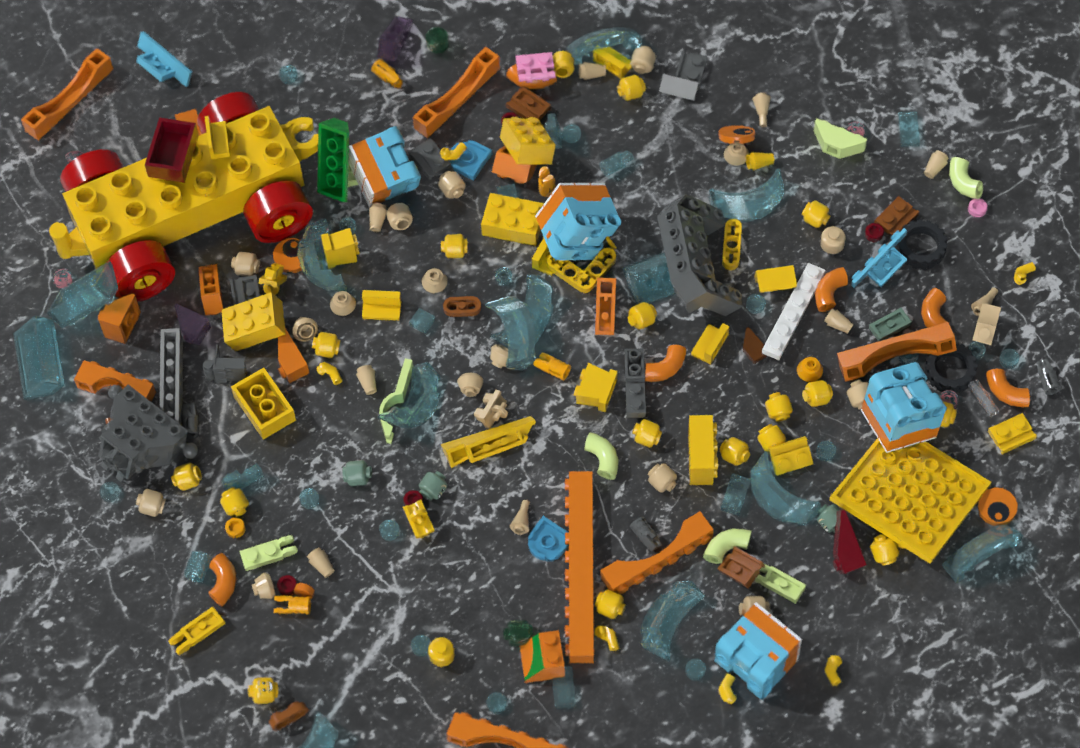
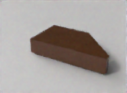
(753, 346)

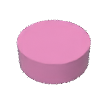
(977, 207)

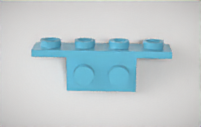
(161, 62)
(884, 264)

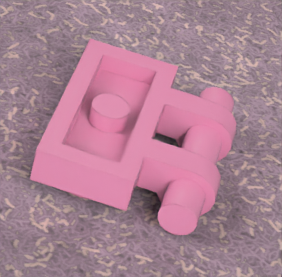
(531, 64)

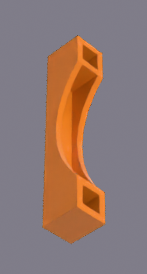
(91, 73)
(433, 115)
(931, 340)
(623, 574)
(470, 731)

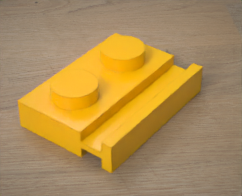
(1012, 433)
(790, 455)

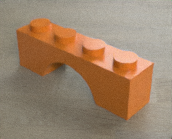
(93, 377)

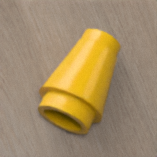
(759, 160)

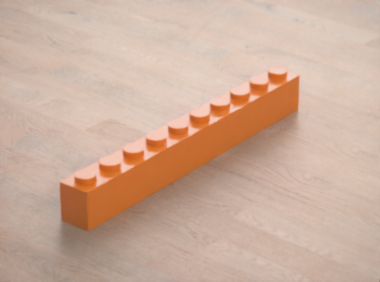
(580, 567)

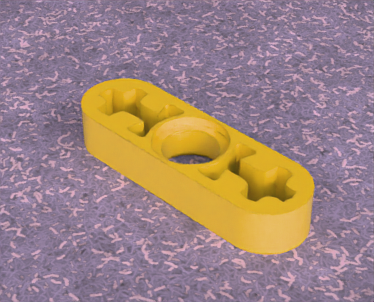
(727, 250)

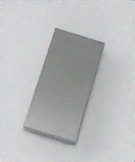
(678, 87)

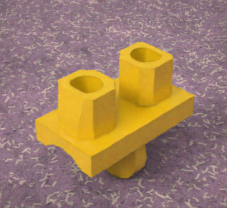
(273, 278)
(418, 519)

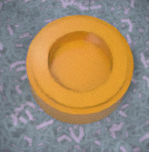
(235, 527)

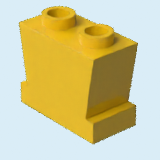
(340, 248)
(596, 387)

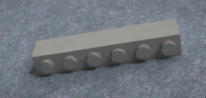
(171, 373)

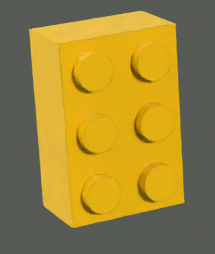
(527, 141)
(511, 219)
(253, 321)
(263, 403)
(702, 449)

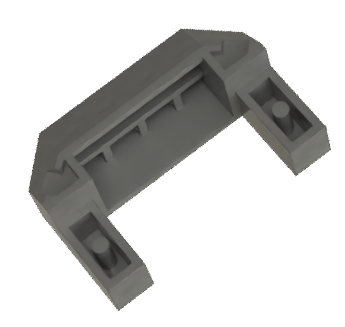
(684, 238)

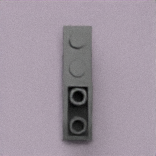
(635, 383)

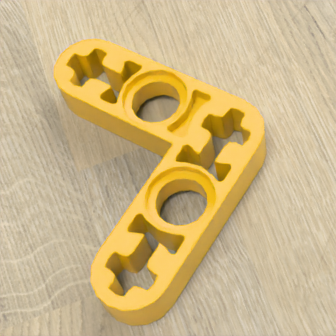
(580, 275)

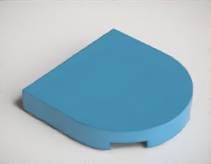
(471, 160)
(547, 540)

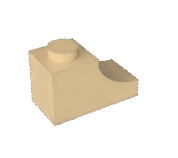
(986, 323)

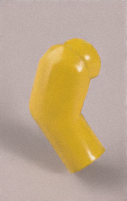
(1022, 271)
(608, 635)
(831, 668)

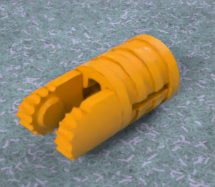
(386, 73)
(546, 181)
(552, 366)
(295, 605)

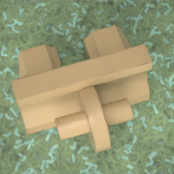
(494, 409)

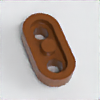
(462, 306)
(282, 719)

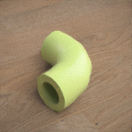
(961, 181)
(606, 454)
(724, 542)

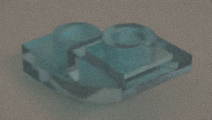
(249, 476)

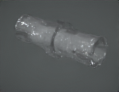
(984, 398)

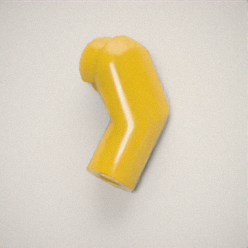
(447, 154)
(331, 370)
(725, 689)

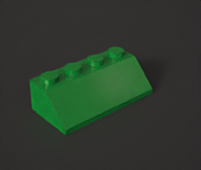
(333, 159)

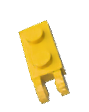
(197, 630)

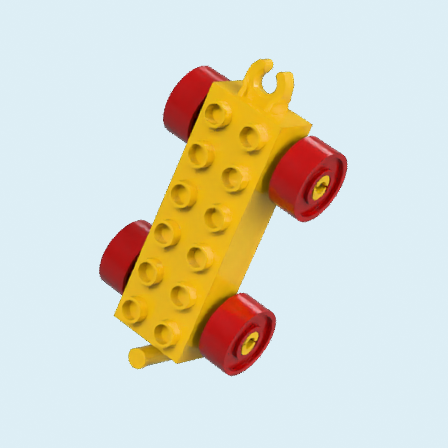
(131, 216)

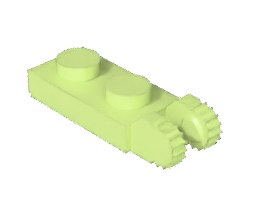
(267, 553)
(781, 583)

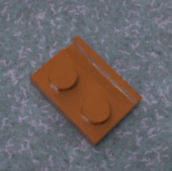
(527, 104)
(896, 216)
(741, 567)

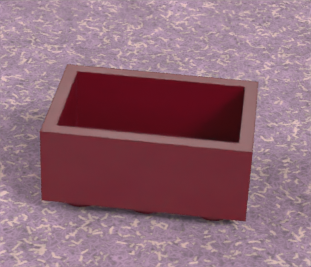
(171, 150)

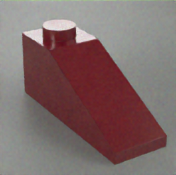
(846, 548)

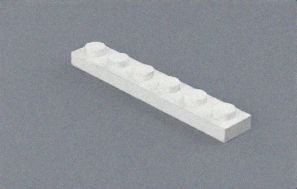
(793, 311)

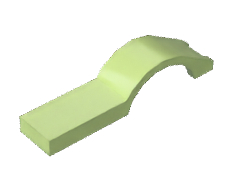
(396, 397)

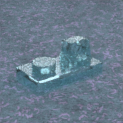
(554, 130)

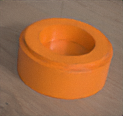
(304, 590)

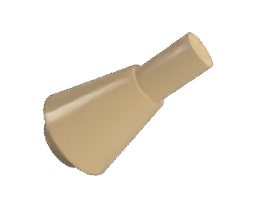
(761, 104)
(988, 299)
(520, 524)

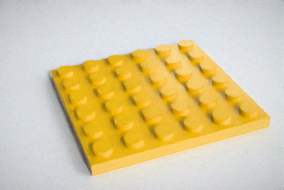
(911, 495)

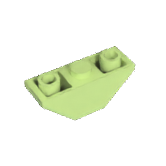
(837, 140)

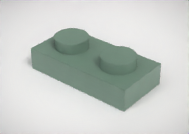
(890, 324)

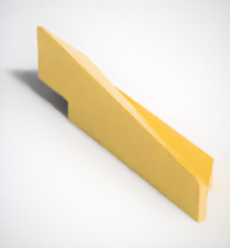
(488, 442)

